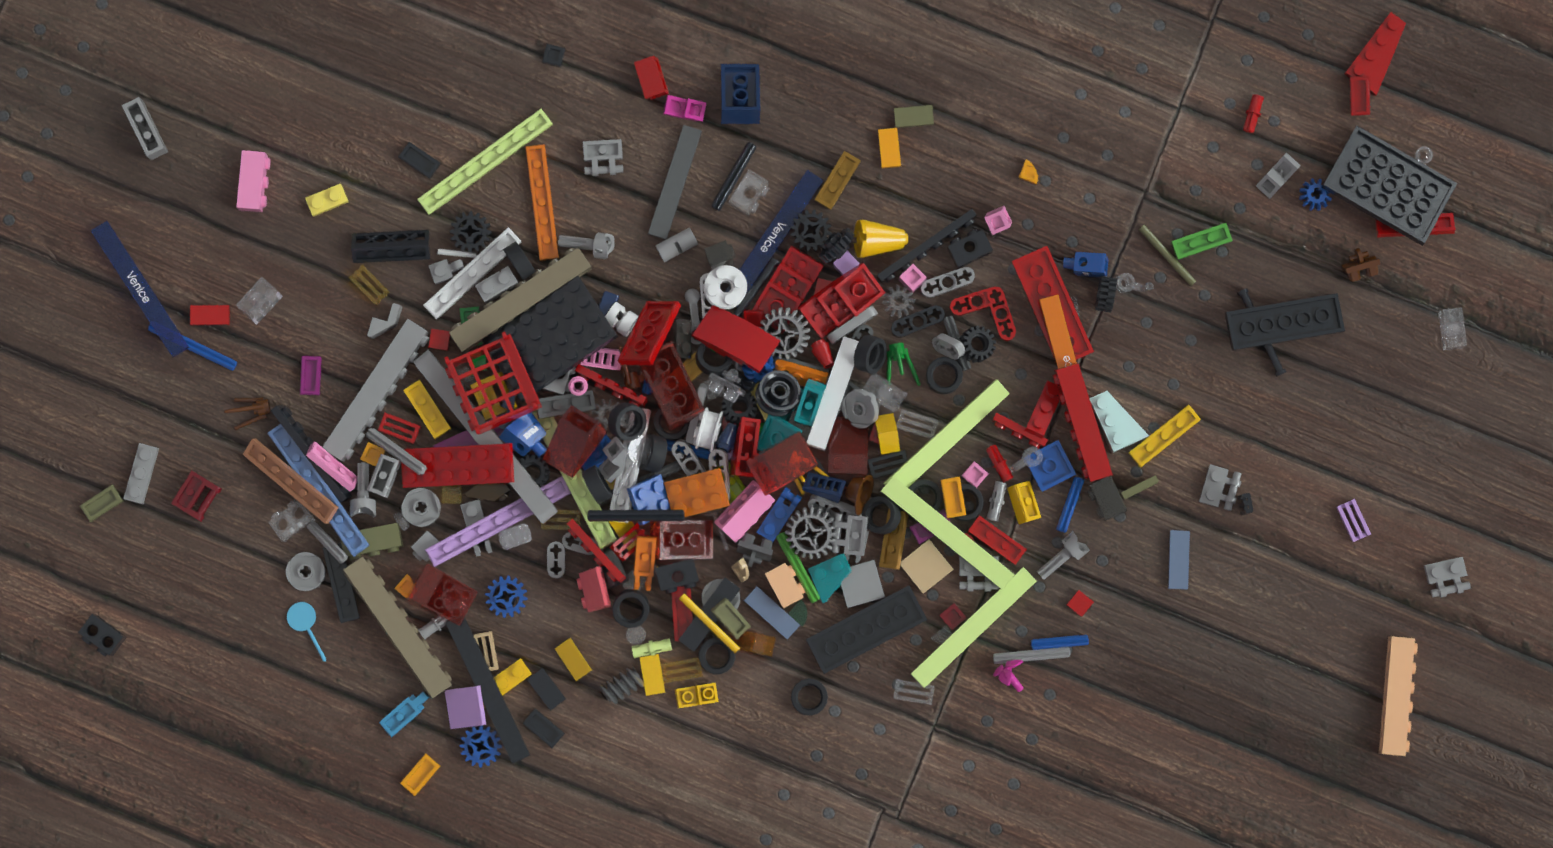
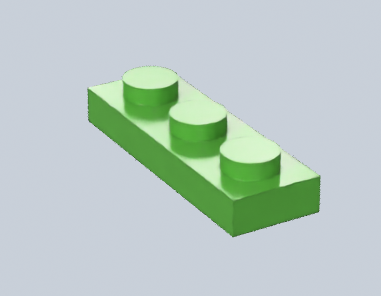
(1201, 241)

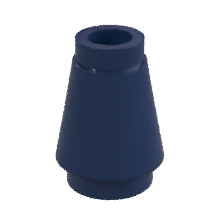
(727, 438)

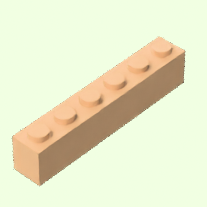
(1396, 696)

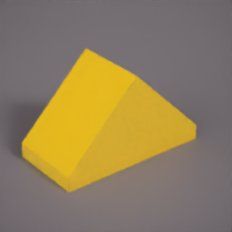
(887, 434)

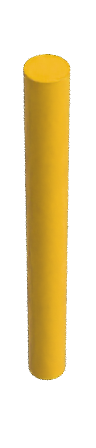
(709, 623)

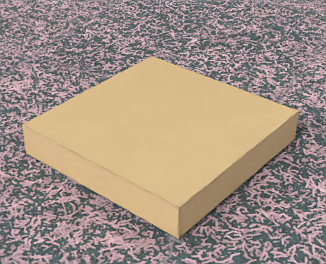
(926, 566)

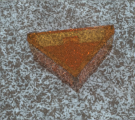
(756, 643)

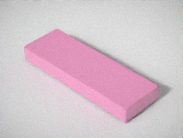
(332, 466)

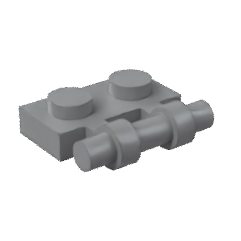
(602, 151)
(1214, 485)
(855, 534)
(968, 570)
(1445, 571)

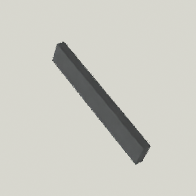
(675, 182)

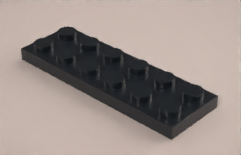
(1284, 322)
(866, 629)

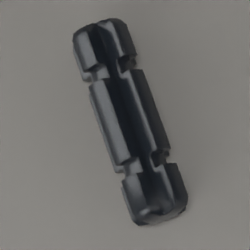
(744, 383)

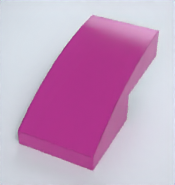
(684, 108)

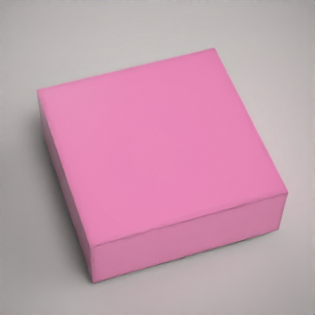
(975, 474)

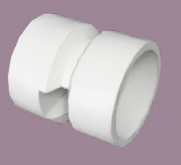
(627, 321)

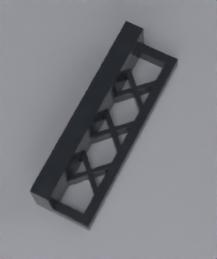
(390, 248)

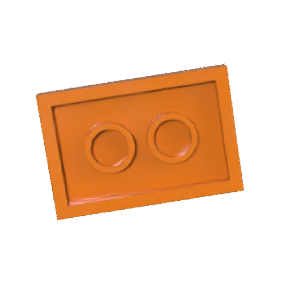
(698, 492)

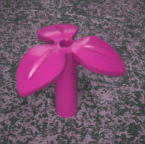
(1006, 675)

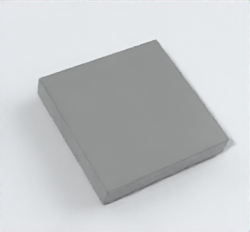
(862, 584)

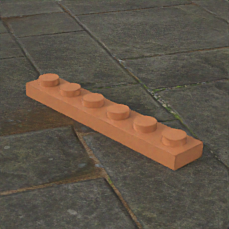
(290, 481)

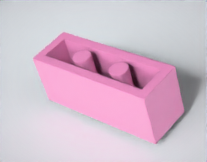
(253, 181)
(744, 511)

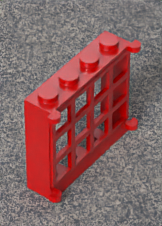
(519, 372)

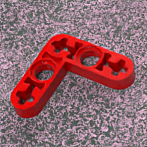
(988, 302)

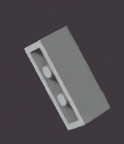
(145, 128)

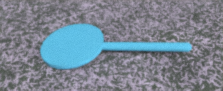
(301, 618)

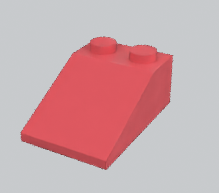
(594, 589)

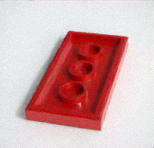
(649, 333)

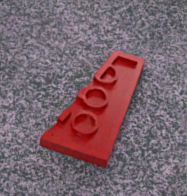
(1378, 52)
(617, 391)

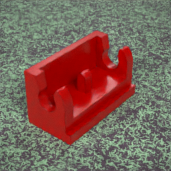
(651, 78)

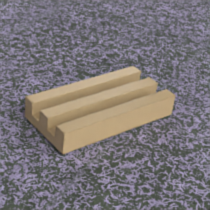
(493, 650)

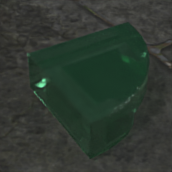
(799, 613)

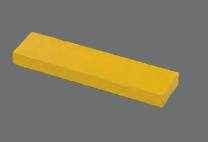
(1164, 436)

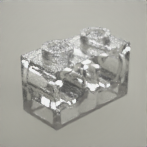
(294, 525)

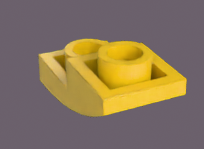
(696, 695)

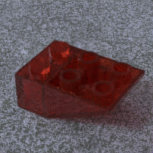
(573, 441)
(782, 463)
(441, 594)

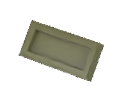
(913, 116)
(1139, 487)
(101, 503)
(730, 618)

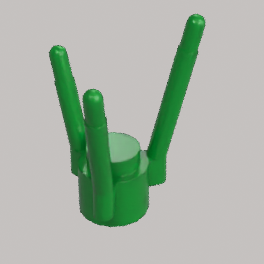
(898, 352)

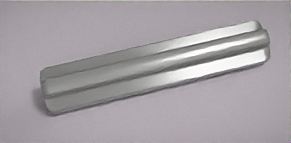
(327, 542)

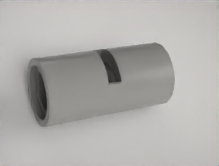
(676, 244)

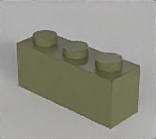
(380, 539)

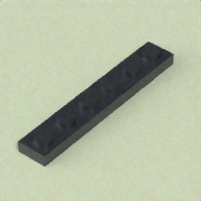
(934, 242)
(296, 432)

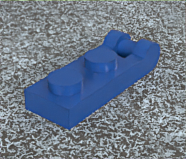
(778, 515)

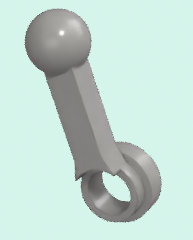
(692, 297)

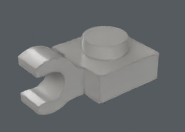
(443, 270)

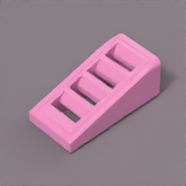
(615, 366)

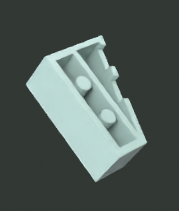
(1115, 423)

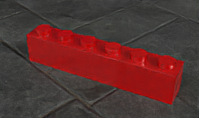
(1083, 422)

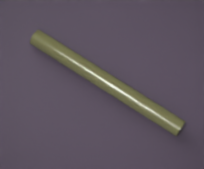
(1167, 255)

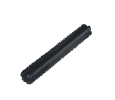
(733, 176)

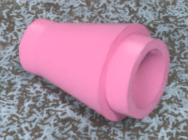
(578, 391)

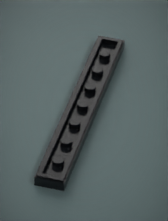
(490, 691)

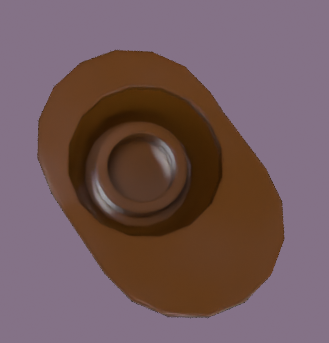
(859, 491)

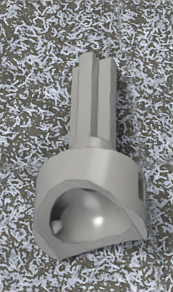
(598, 245)
(363, 503)
(1071, 548)

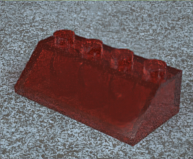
(672, 388)

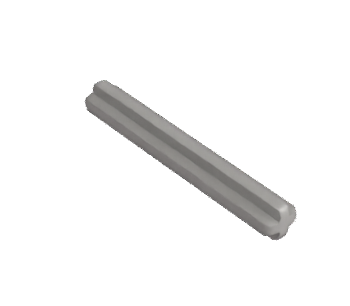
(396, 451)
(1031, 655)

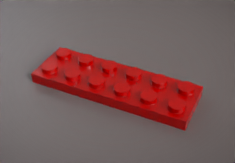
(1041, 280)
(461, 465)

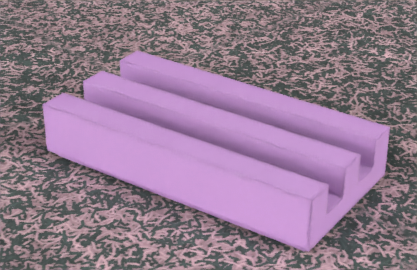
(1360, 517)

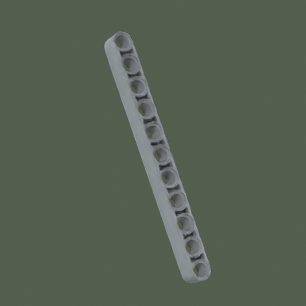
(524, 483)

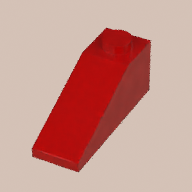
(745, 447)

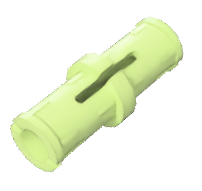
(651, 648)

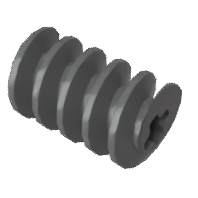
(622, 685)

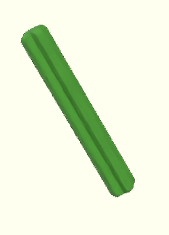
(798, 568)

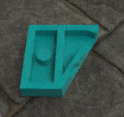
(829, 575)

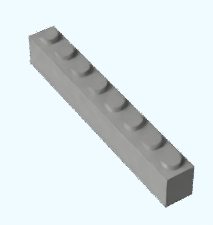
(375, 390)

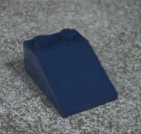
(740, 94)

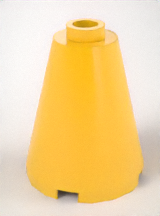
(877, 238)

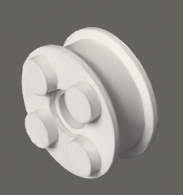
(728, 275)
(707, 430)

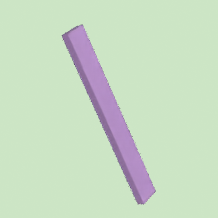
(491, 525)

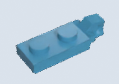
(403, 713)

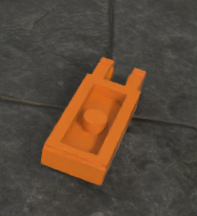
(644, 560)

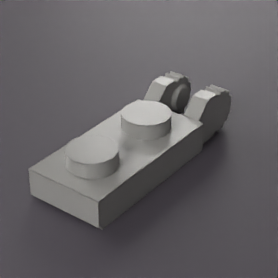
(472, 513)

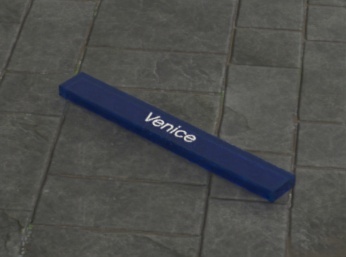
(779, 228)
(139, 289)

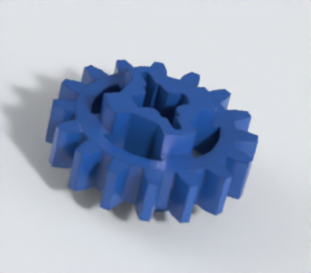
(504, 588)
(486, 734)

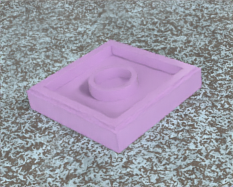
(465, 707)

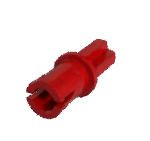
(1253, 113)
(999, 463)

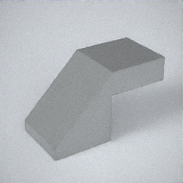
(1278, 175)
(379, 326)
(615, 463)

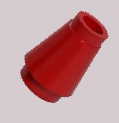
(823, 353)

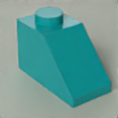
(810, 402)

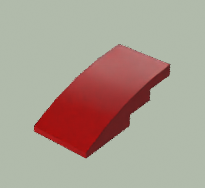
(789, 284)
(841, 300)
(736, 338)

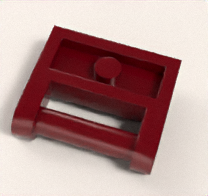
(191, 491)

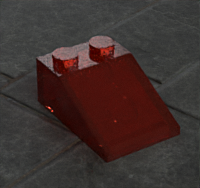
(847, 449)
(683, 539)

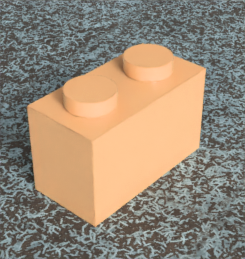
(784, 585)

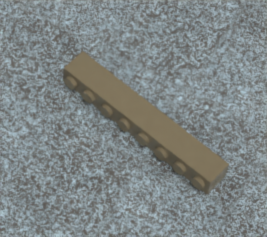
(519, 300)
(397, 628)

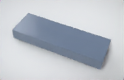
(1178, 559)
(772, 612)

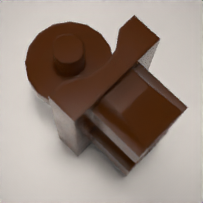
(1352, 268)

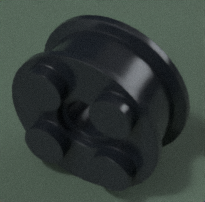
(772, 403)

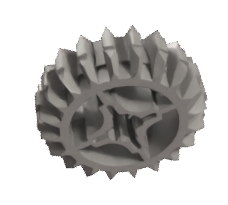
(792, 331)
(802, 535)

